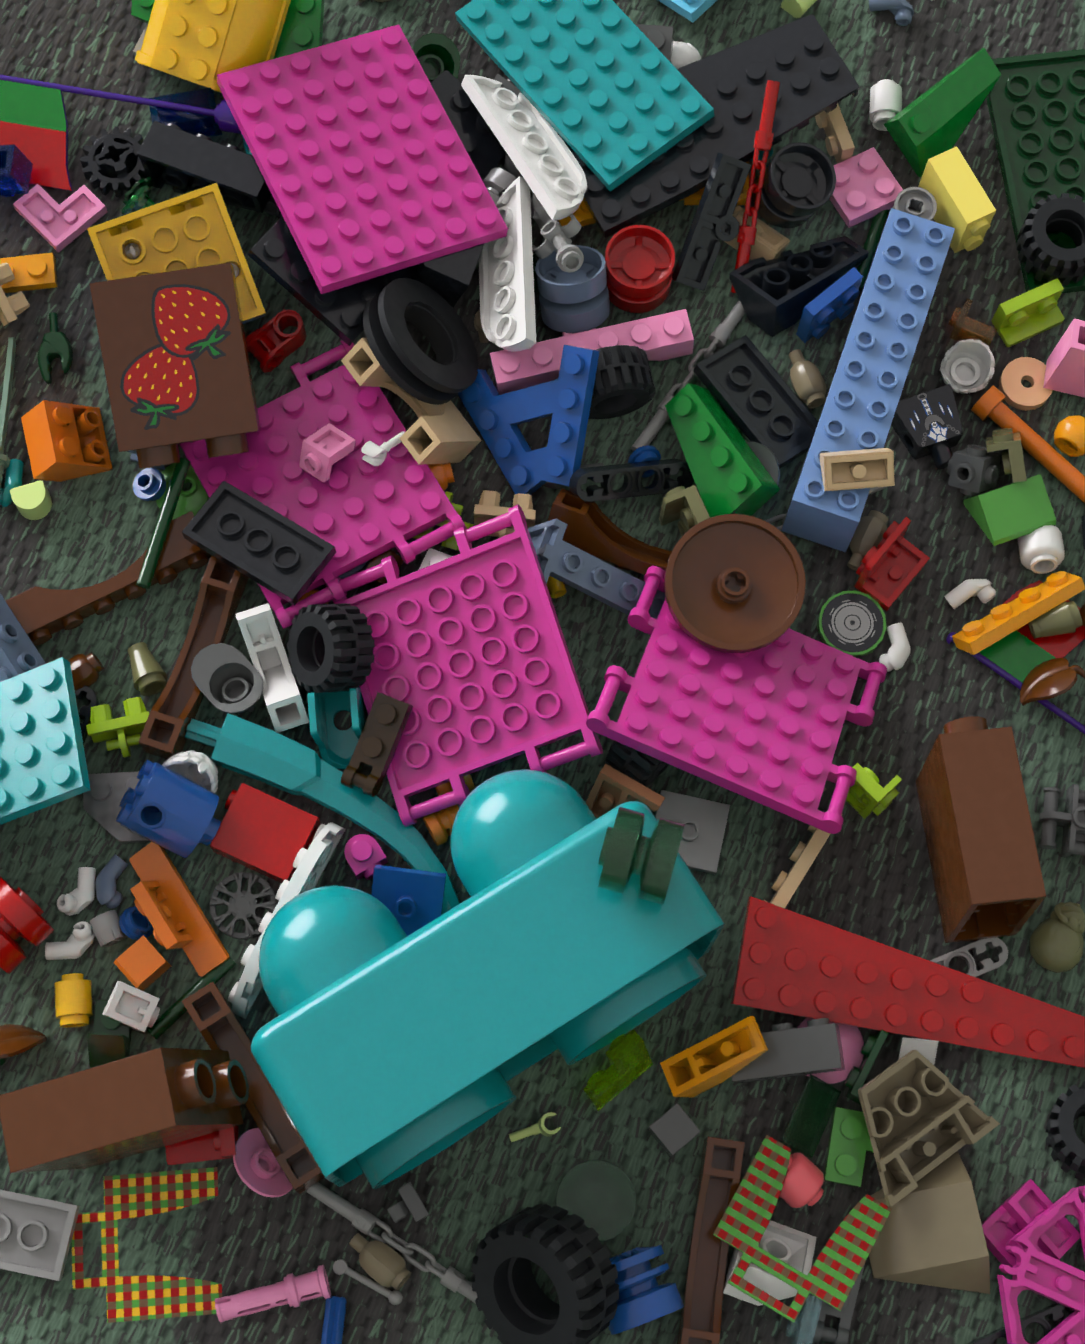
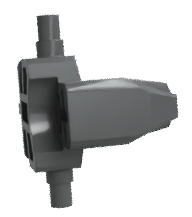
(1071, 820)

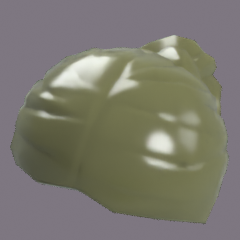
(1059, 939)

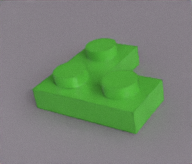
(847, 1148)

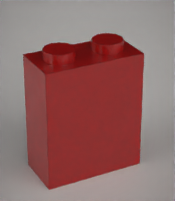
(263, 832)

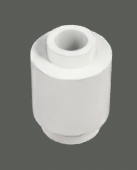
(884, 102)

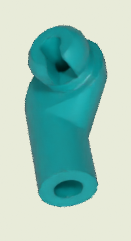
(13, 479)

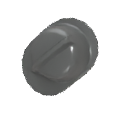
(227, 678)

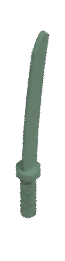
(5, 403)

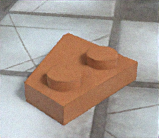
(617, 788)

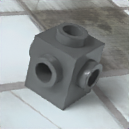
(974, 469)

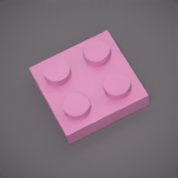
(863, 187)

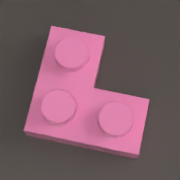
(61, 222)

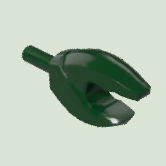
(53, 346)

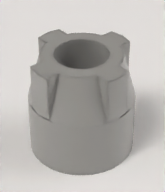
(107, 928)

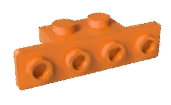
(174, 911)

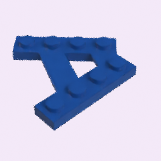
(564, 399)

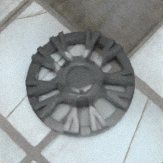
(241, 905)

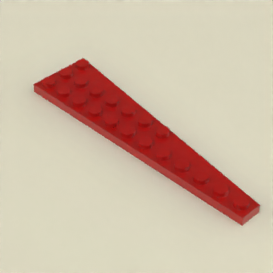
(830, 973)

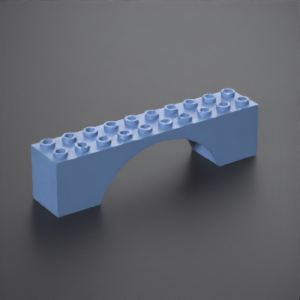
(870, 372)

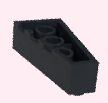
(197, 161)

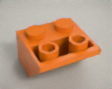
(65, 441)

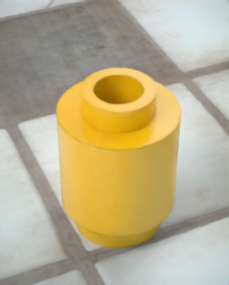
(73, 1000)

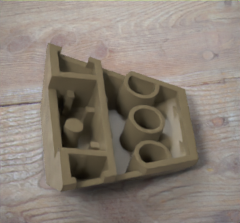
(917, 1122)
(935, 1234)

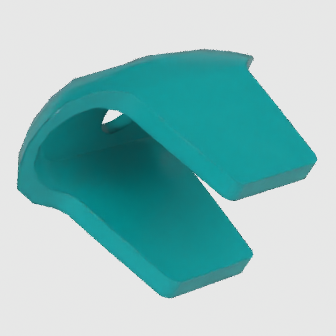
(334, 744)

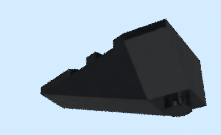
(780, 288)

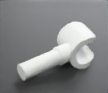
(376, 454)

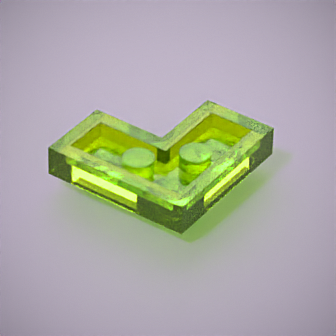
(628, 1062)

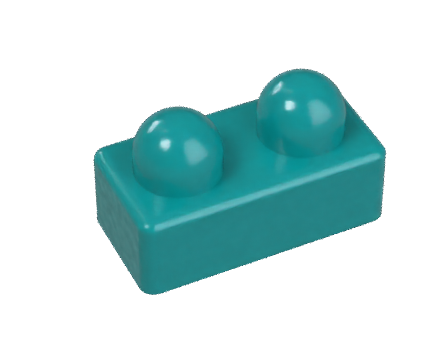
(410, 1039)

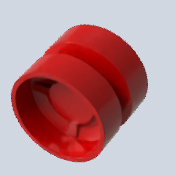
(639, 268)
(18, 918)

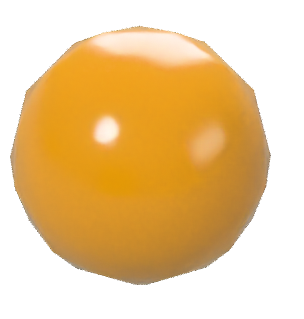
(1070, 436)

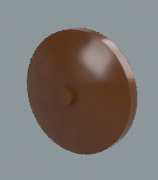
(734, 583)

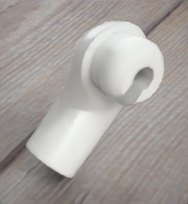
(899, 648)
(75, 945)

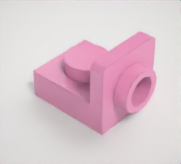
(323, 450)

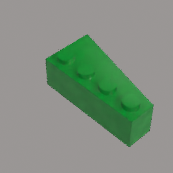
(718, 456)

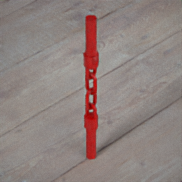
(763, 142)

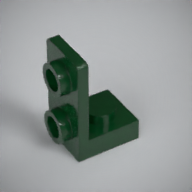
(857, 1076)

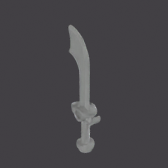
(557, 238)

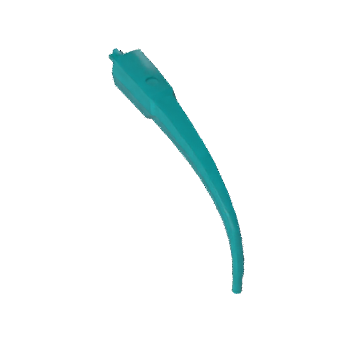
(300, 771)

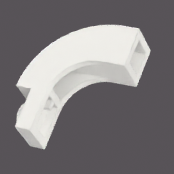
(272, 663)

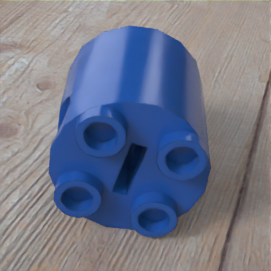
(169, 810)

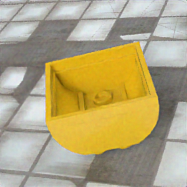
(211, 37)

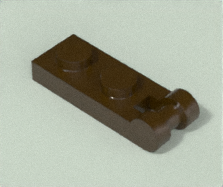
(377, 744)

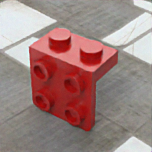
(890, 566)

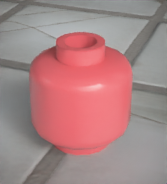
(802, 1182)

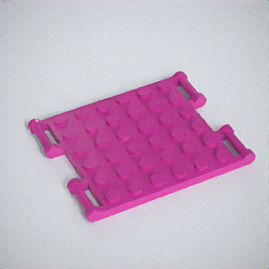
(361, 505)
(476, 661)
(741, 720)

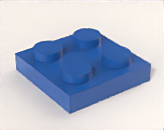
(830, 304)

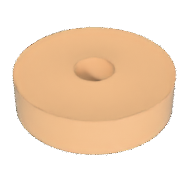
(1016, 394)

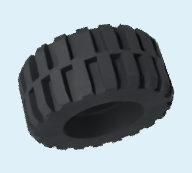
(570, 1258)

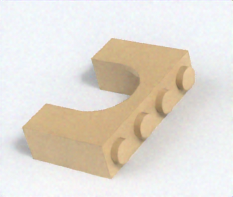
(439, 433)

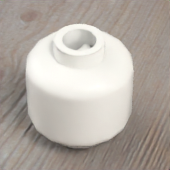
(1042, 549)

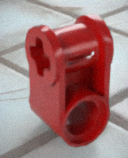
(275, 342)

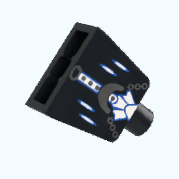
(929, 425)

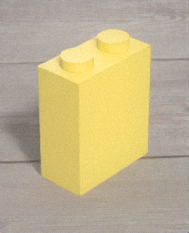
(958, 199)

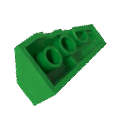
(943, 112)

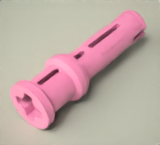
(290, 1291)

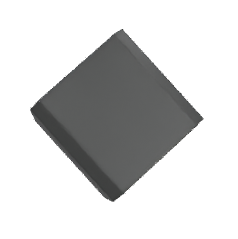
(673, 1130)

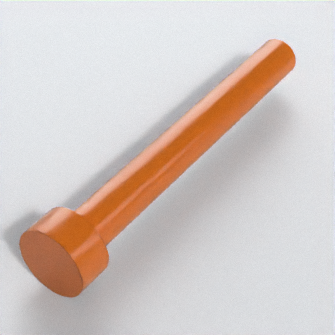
(992, 406)

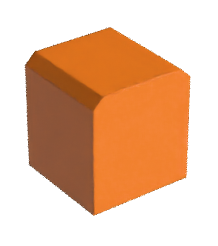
(142, 963)

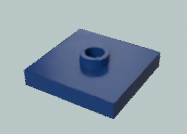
(410, 894)

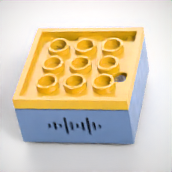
(177, 236)

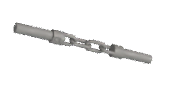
(718, 338)
(365, 1222)

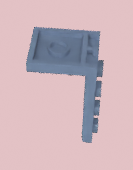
(586, 571)

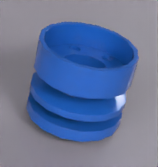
(639, 1292)

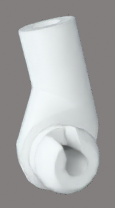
(971, 588)
(82, 895)

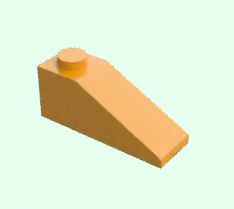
(714, 1059)

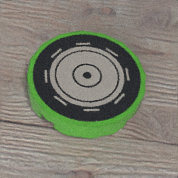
(852, 623)

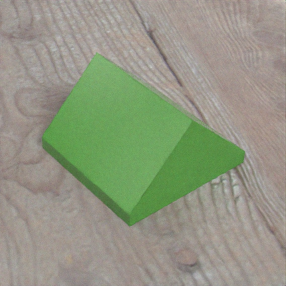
(1012, 510)

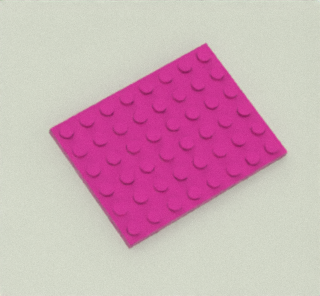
(361, 158)

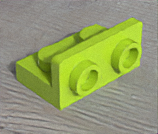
(1029, 313)
(867, 793)

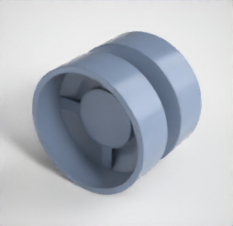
(573, 299)

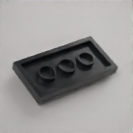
(758, 399)
(259, 542)

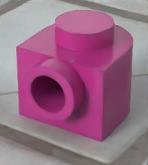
(362, 855)

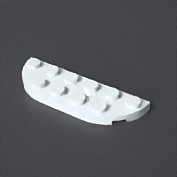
(531, 145)
(508, 275)
(309, 868)

